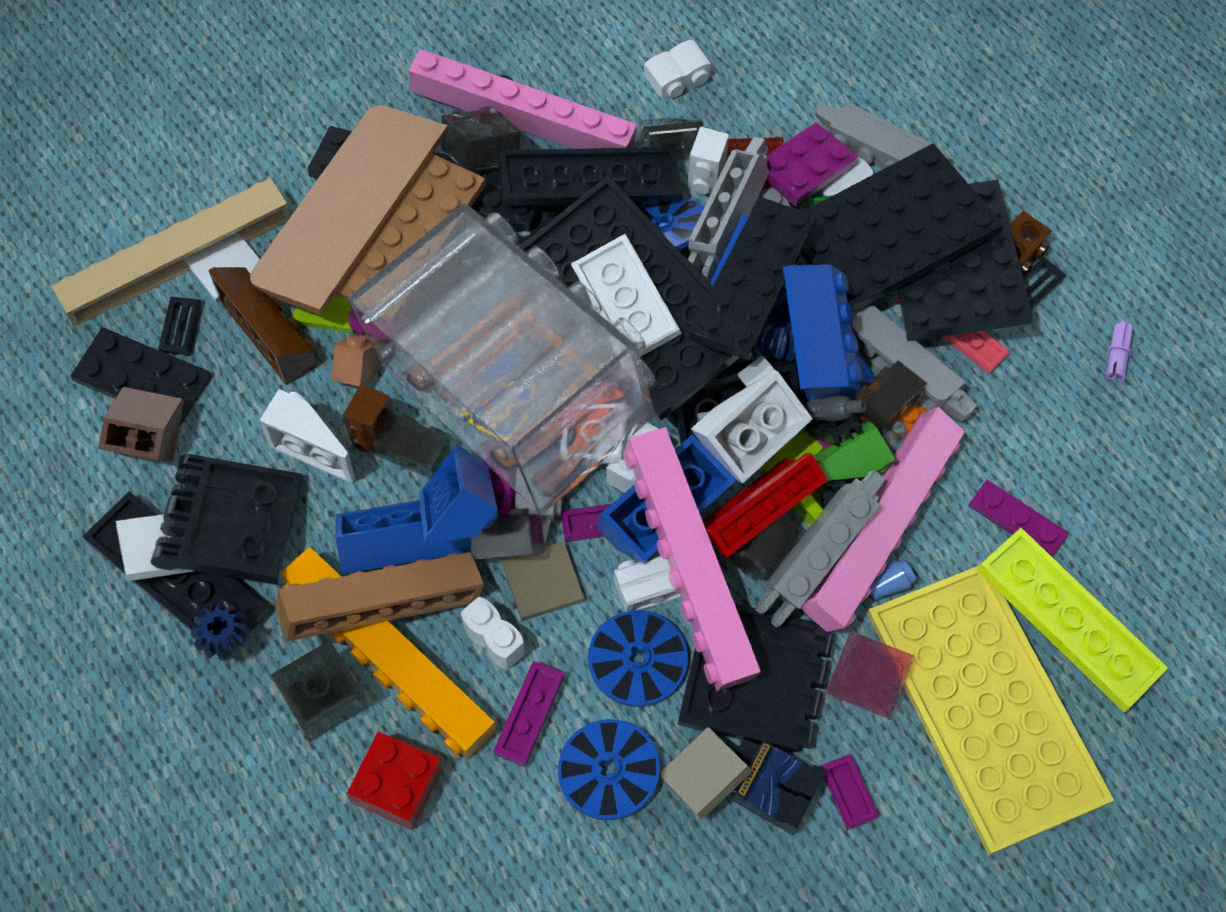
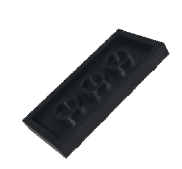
(122, 362)

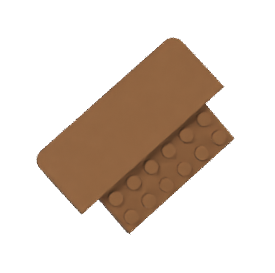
(365, 210)

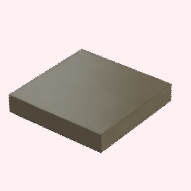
(543, 581)
(705, 773)

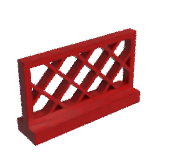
(762, 502)

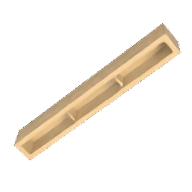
(163, 254)

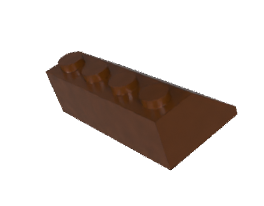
(264, 323)

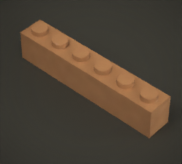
(377, 595)

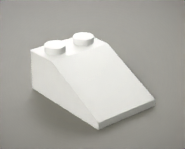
(752, 425)
(300, 433)

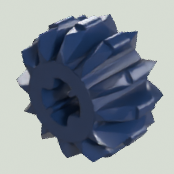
(777, 341)
(209, 628)

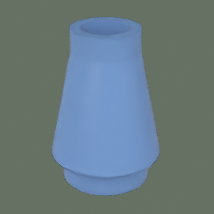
(894, 579)

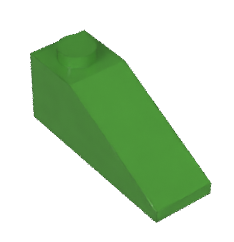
(855, 455)

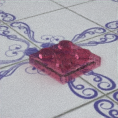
(870, 675)

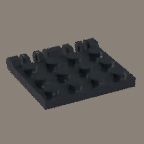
(230, 522)

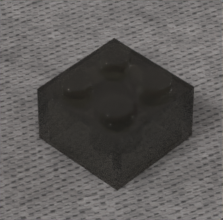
(477, 137)
(319, 690)

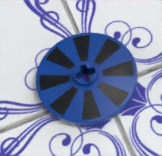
(675, 219)
(627, 680)
(614, 794)

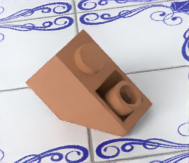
(354, 361)

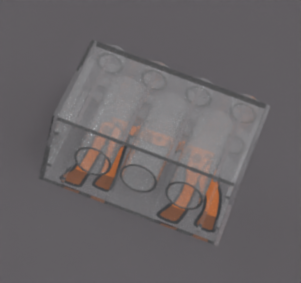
(501, 339)

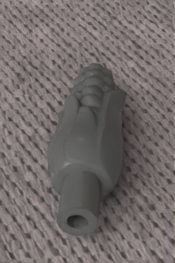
(834, 408)

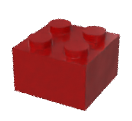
(395, 780)

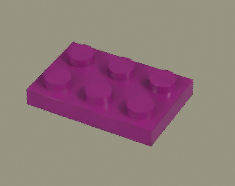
(808, 163)

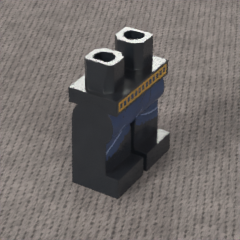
(778, 785)

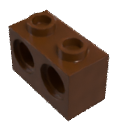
(1028, 227)
(366, 417)

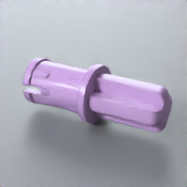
(1119, 351)

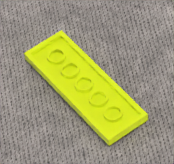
(1072, 619)

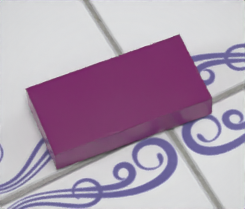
(849, 792)

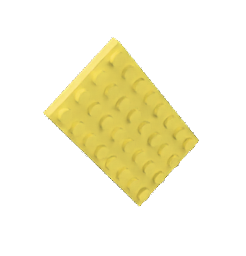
(990, 710)

